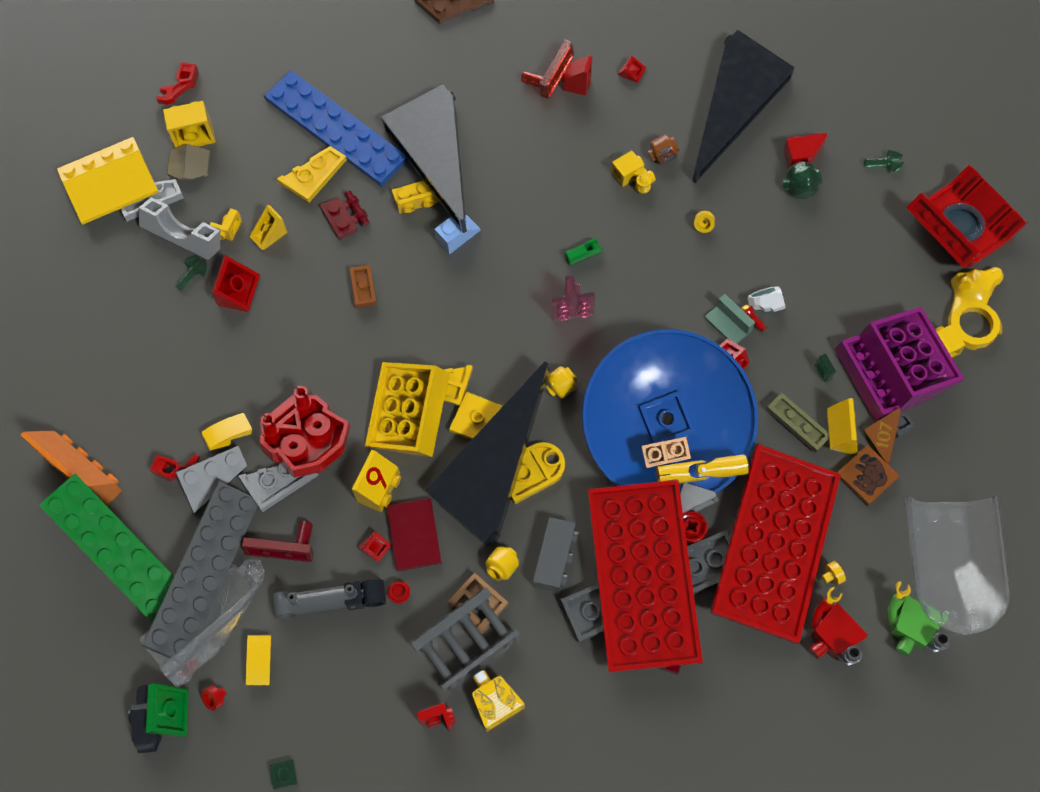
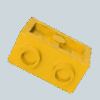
(413, 197)

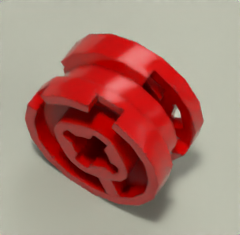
(695, 527)

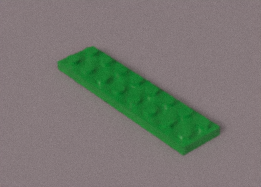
(109, 544)

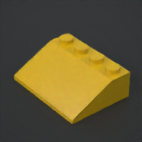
(107, 180)
(407, 408)

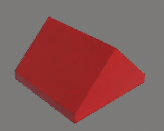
(235, 285)

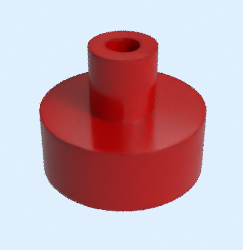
(213, 697)

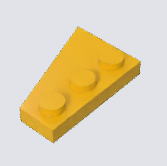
(313, 175)

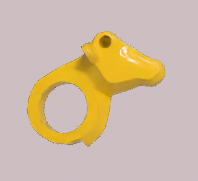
(972, 295)

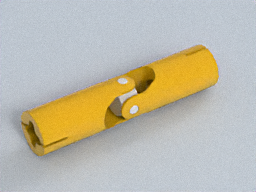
(717, 468)

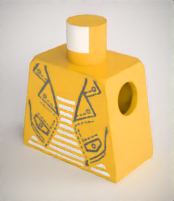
(495, 700)

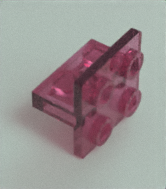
(573, 303)

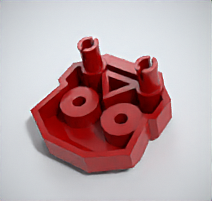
(315, 446)

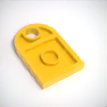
(536, 472)

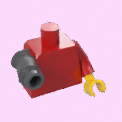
(836, 632)

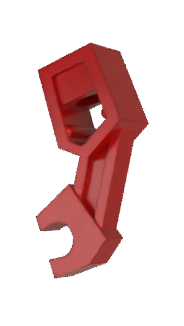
(187, 71)
(160, 464)

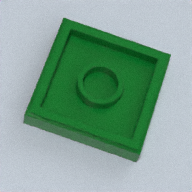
(167, 710)

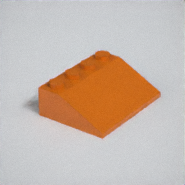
(71, 461)

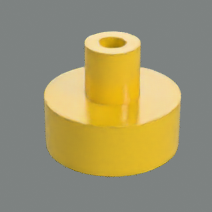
(704, 221)
(834, 574)

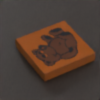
(867, 475)

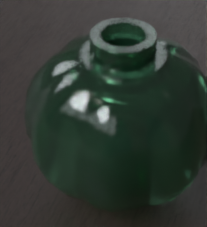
(802, 180)

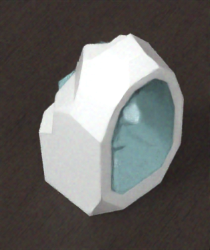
(767, 299)

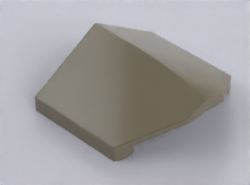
(188, 162)

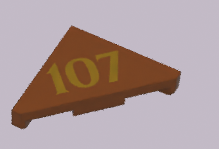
(884, 434)

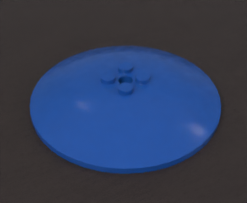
(675, 376)

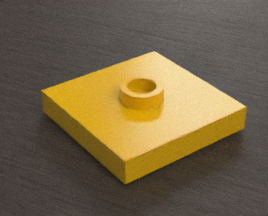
(473, 415)

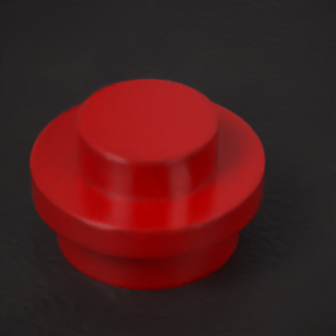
(399, 592)

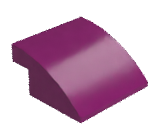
(898, 363)

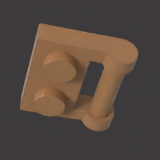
(470, 588)

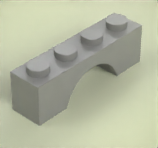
(158, 219)

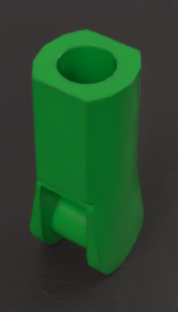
(580, 253)

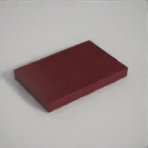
(414, 534)

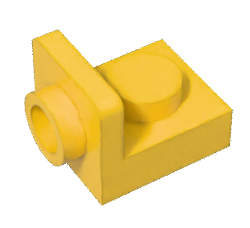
(230, 225)

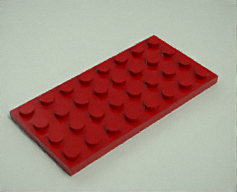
(776, 544)
(644, 577)

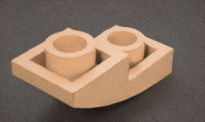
(666, 452)

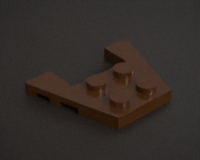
(448, 10)

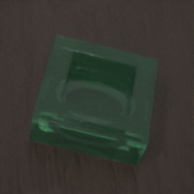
(825, 368)
(283, 774)

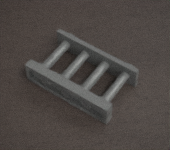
(444, 630)

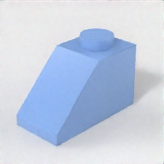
(451, 237)

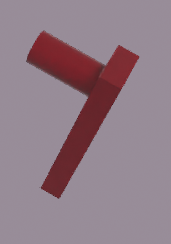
(283, 550)

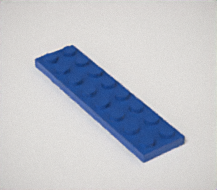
(336, 128)

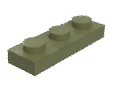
(798, 422)

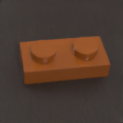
(363, 286)

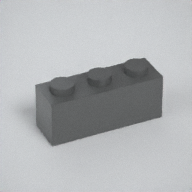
(555, 555)

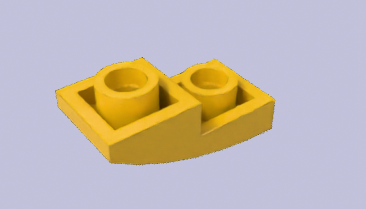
(223, 432)
(258, 660)

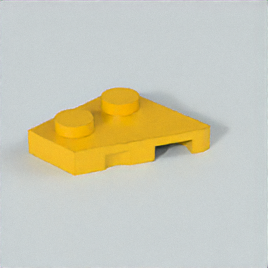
(457, 384)

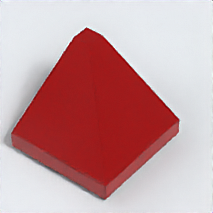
(632, 69)
(375, 546)

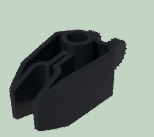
(137, 716)

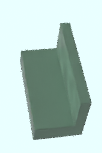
(730, 320)

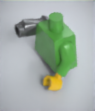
(912, 625)

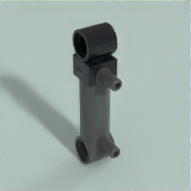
(351, 596)

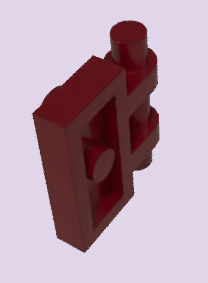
(339, 218)

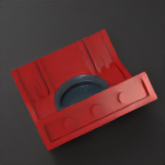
(968, 217)

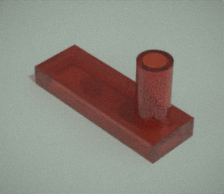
(553, 74)

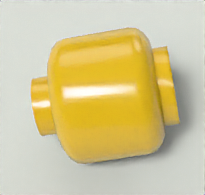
(561, 382)
(502, 563)

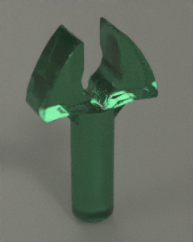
(887, 161)
(192, 271)

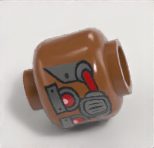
(663, 149)

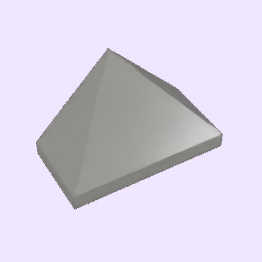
(696, 498)

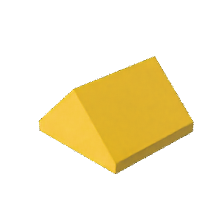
(843, 427)

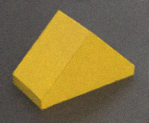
(268, 228)

